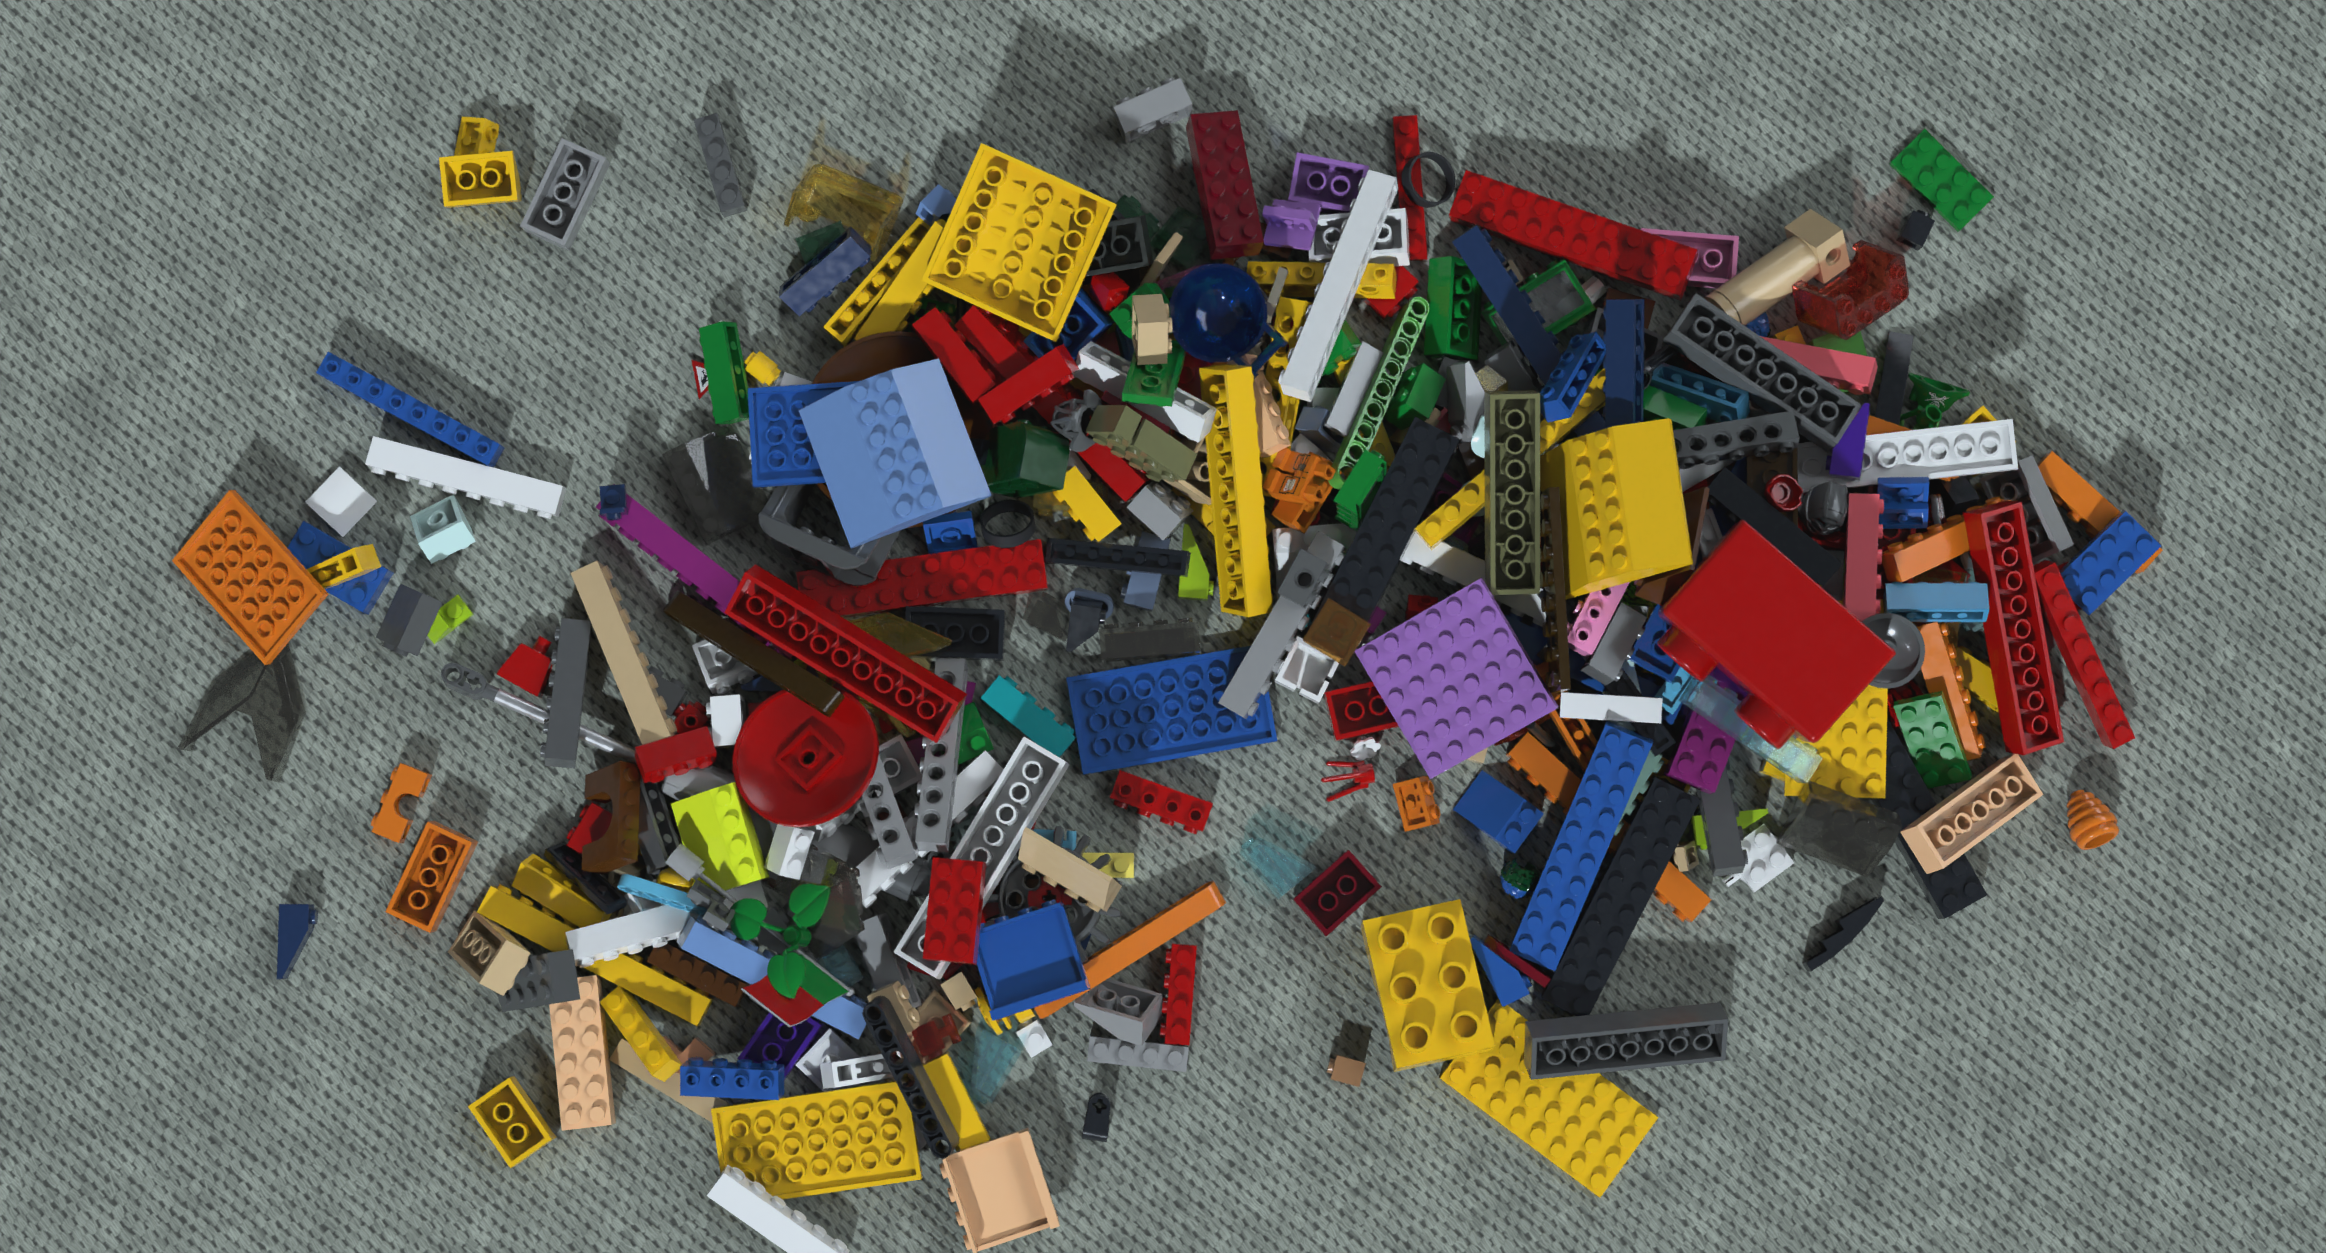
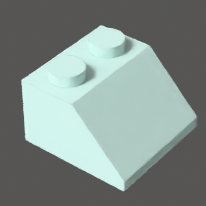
(442, 529)

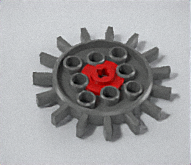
(1085, 918)

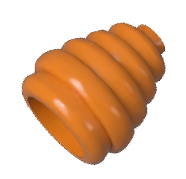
(2090, 821)

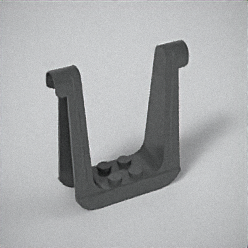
(849, 565)

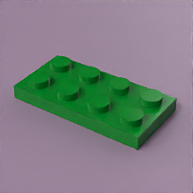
(1941, 180)
(1154, 382)
(1932, 739)

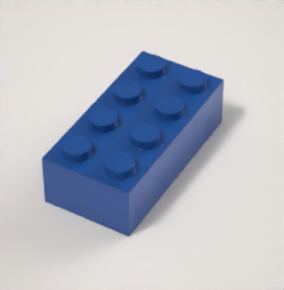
(315, 546)
(2107, 561)

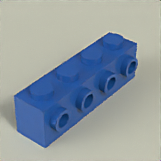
(1572, 376)
(732, 1079)

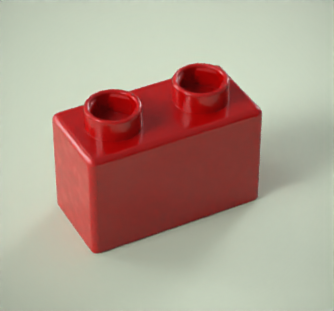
(1772, 636)

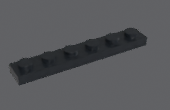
(1117, 557)

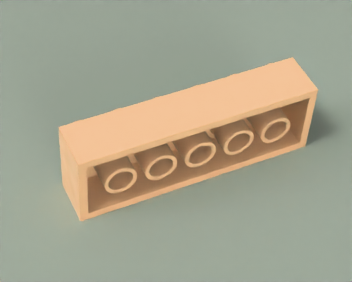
(1971, 813)
(583, 1058)

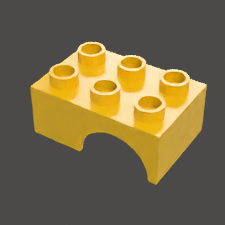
(1427, 985)

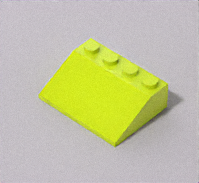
(722, 834)

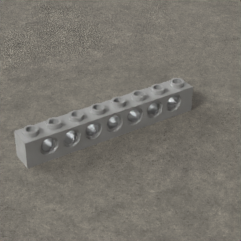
(938, 836)
(901, 850)

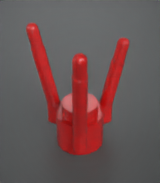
(1361, 774)

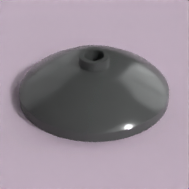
(1907, 643)

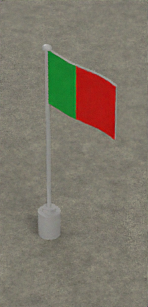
(818, 984)

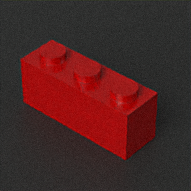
(675, 755)

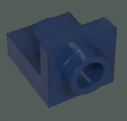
(613, 501)

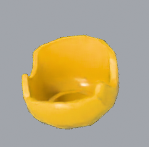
(672, 879)

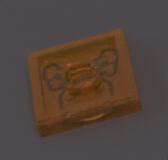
(1337, 632)

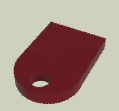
(1517, 961)

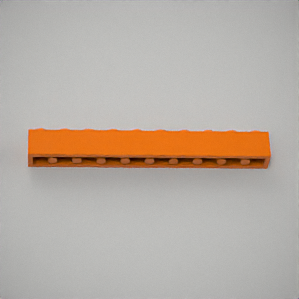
(1561, 786)

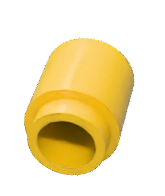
(762, 368)

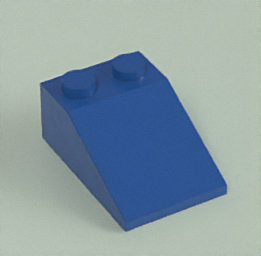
(1498, 811)
(1504, 977)

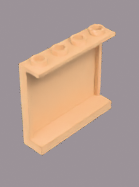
(999, 1190)

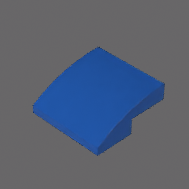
(1904, 502)

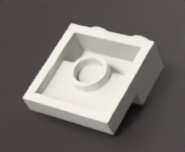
(720, 668)

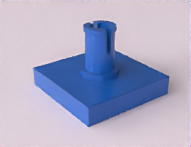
(950, 532)

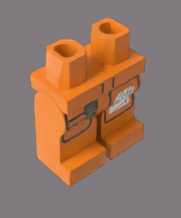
(1298, 477)

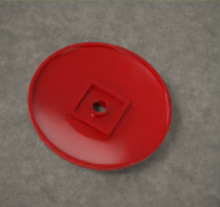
(772, 753)

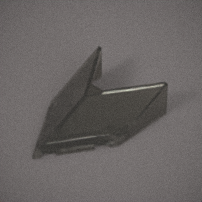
(267, 695)
(841, 916)

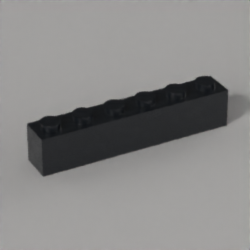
(1747, 505)

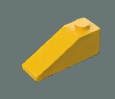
(346, 566)

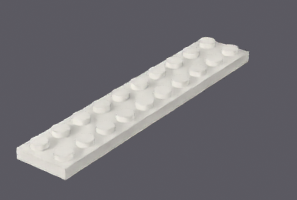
(1920, 453)

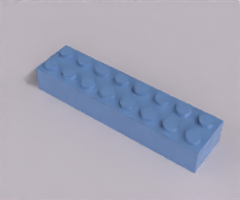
(751, 965)

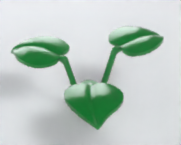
(808, 904)

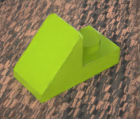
(449, 618)

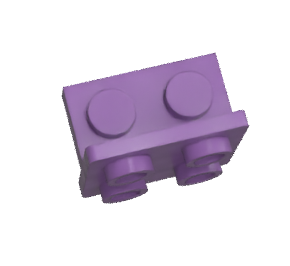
(1291, 224)

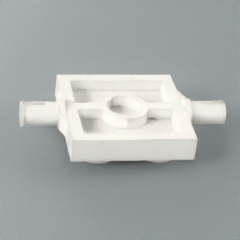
(1765, 859)

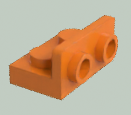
(1416, 803)

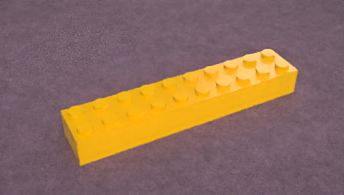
(1237, 491)

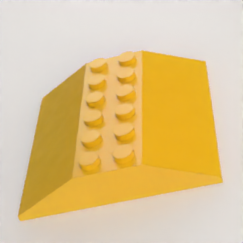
(1019, 242)
(1618, 505)

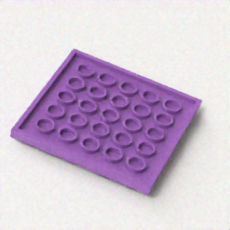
(1456, 678)

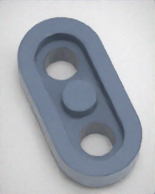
(1090, 595)

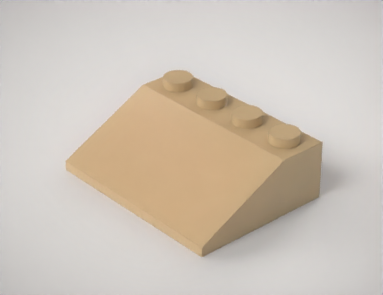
(1067, 870)

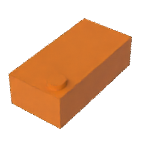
(431, 876)

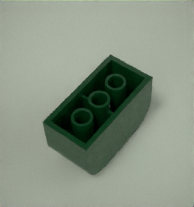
(1025, 459)

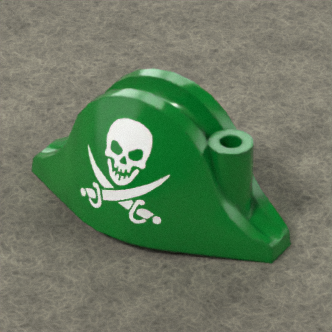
(1934, 392)

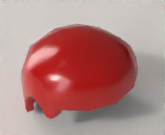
(1783, 493)

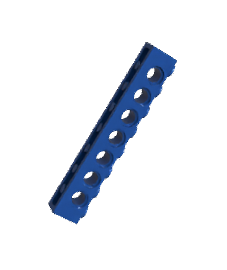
(410, 410)

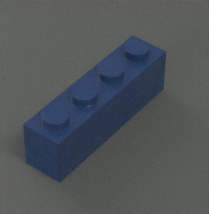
(825, 271)

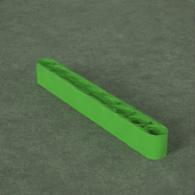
(1385, 383)

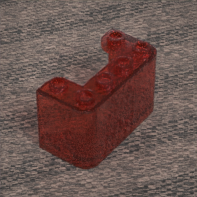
(1857, 298)

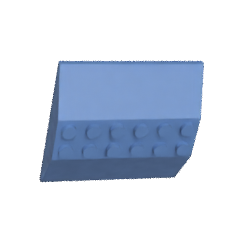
(894, 451)

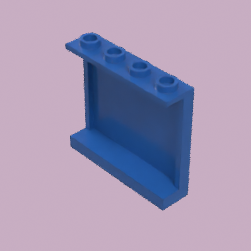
(1029, 960)

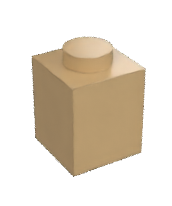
(959, 991)

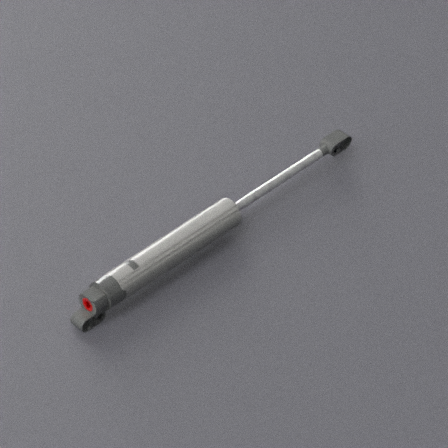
(846, 843)

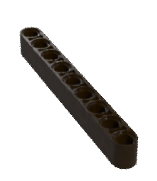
(754, 654)

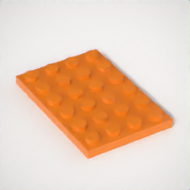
(250, 577)

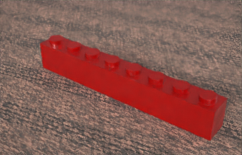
(2081, 656)

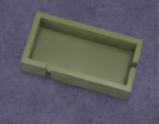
(1145, 448)

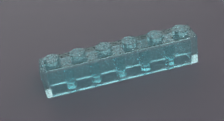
(1718, 707)

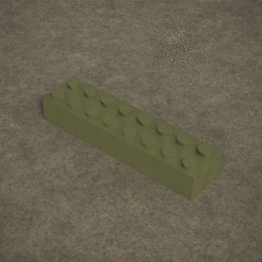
(1512, 492)

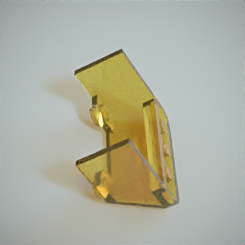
(847, 199)

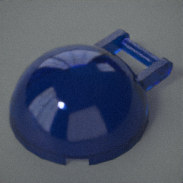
(1222, 316)

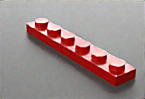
(1406, 147)

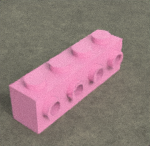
(1592, 618)

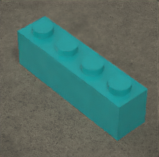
(1028, 717)

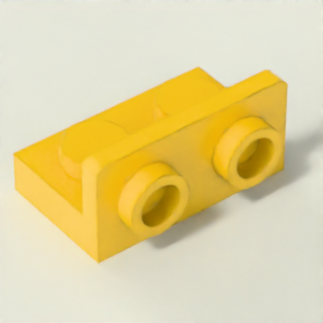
(476, 136)

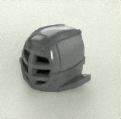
(1073, 417)
(1828, 504)

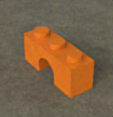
(389, 821)

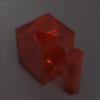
(930, 1037)

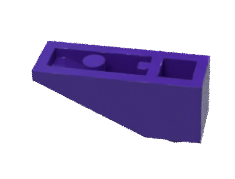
(1849, 452)

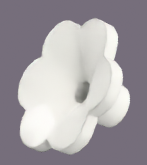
(1365, 748)

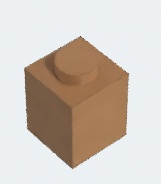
(1346, 1070)

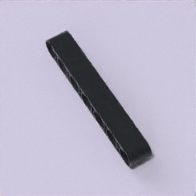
(909, 1088)

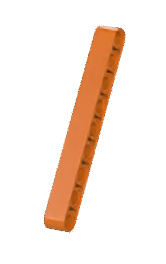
(1144, 939)

